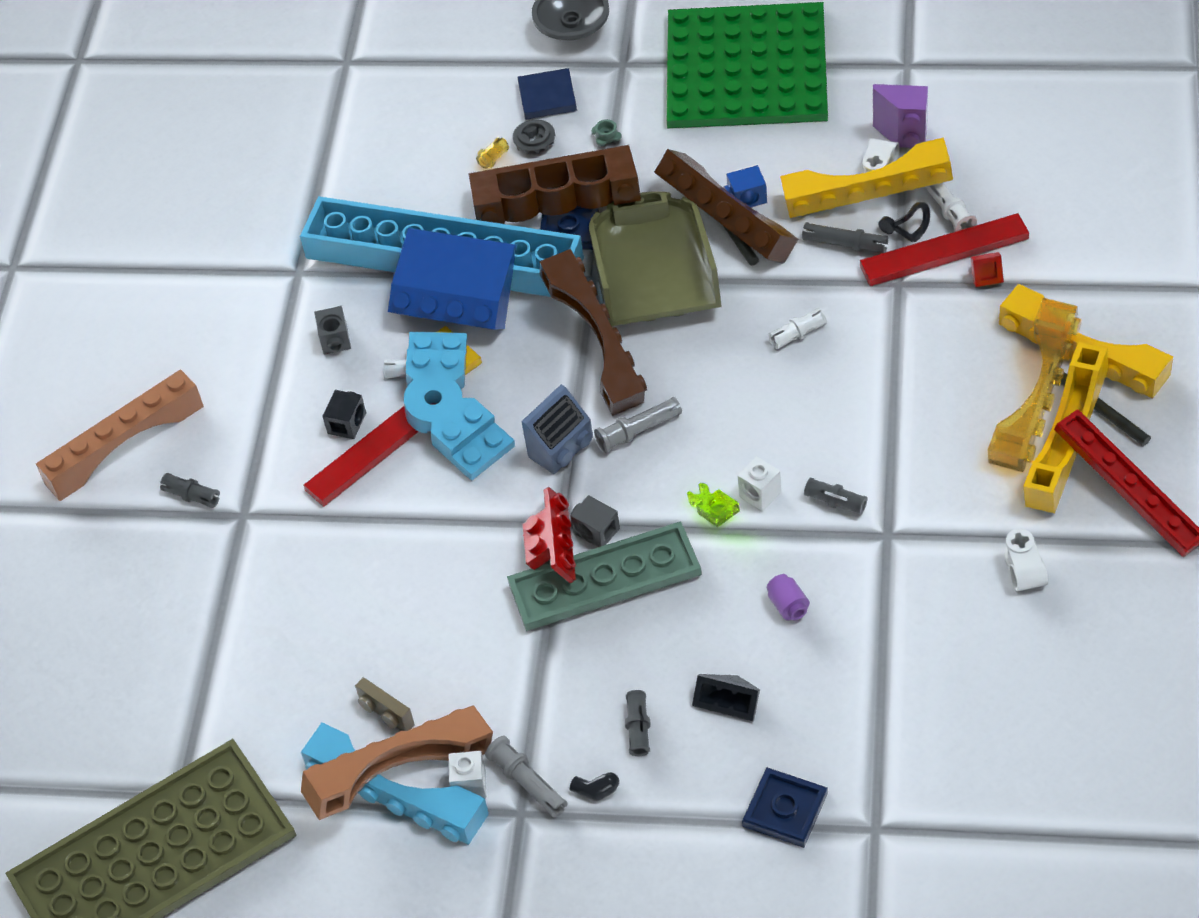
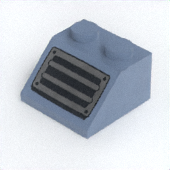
(556, 430)

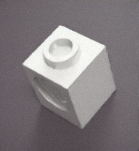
(759, 483)
(468, 772)

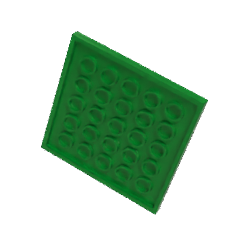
(746, 65)

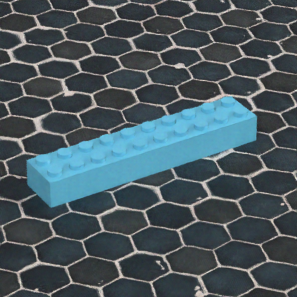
(375, 236)

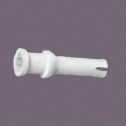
(952, 208)

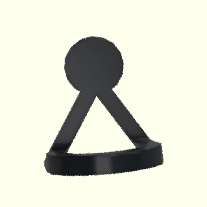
(888, 225)

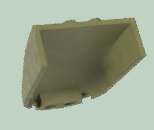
(653, 259)

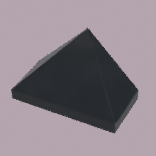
(726, 695)

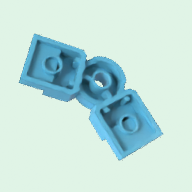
(458, 425)

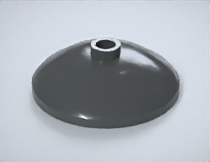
(569, 18)

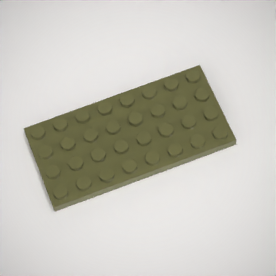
(158, 845)

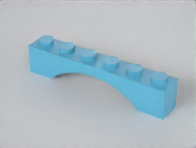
(447, 809)

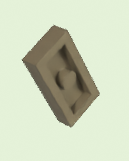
(390, 709)

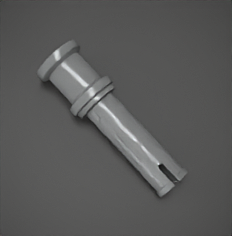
(625, 429)
(517, 767)

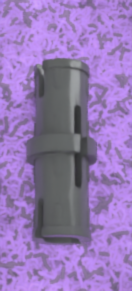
(190, 490)
(817, 490)
(637, 723)

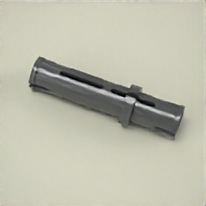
(843, 237)

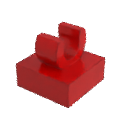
(987, 269)

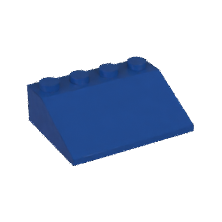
(453, 279)

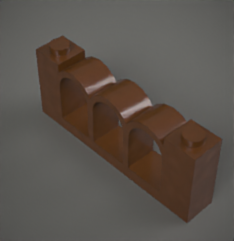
(613, 166)

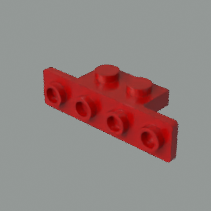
(549, 536)

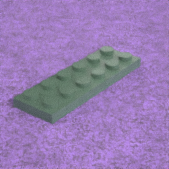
(605, 576)

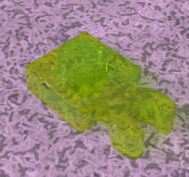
(715, 506)

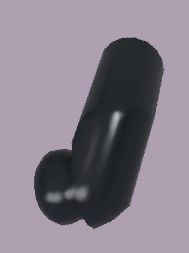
(597, 788)

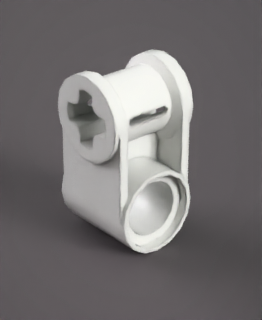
(880, 154)
(1024, 561)

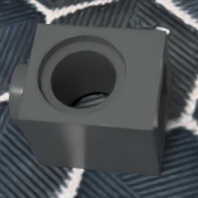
(332, 330)
(594, 521)

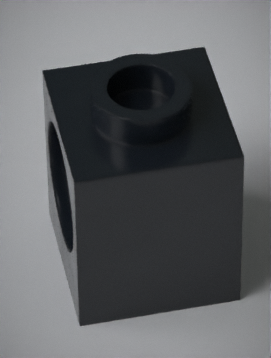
(344, 414)

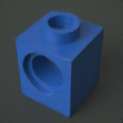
(747, 186)

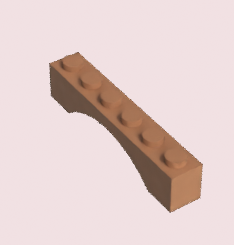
(74, 462)
(335, 783)

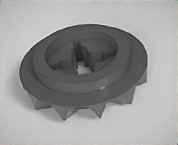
(530, 129)

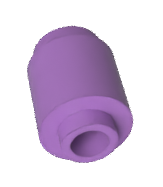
(787, 597)

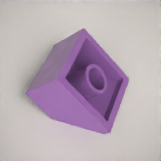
(901, 113)

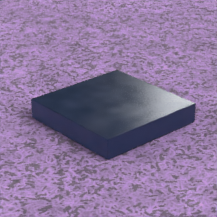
(547, 93)
(573, 222)
(785, 807)

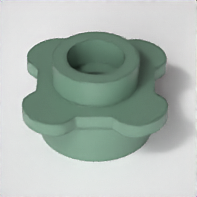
(606, 132)

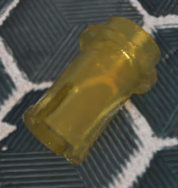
(488, 156)

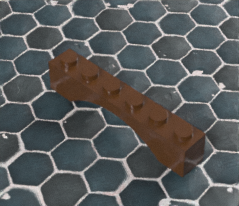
(750, 226)
(567, 283)

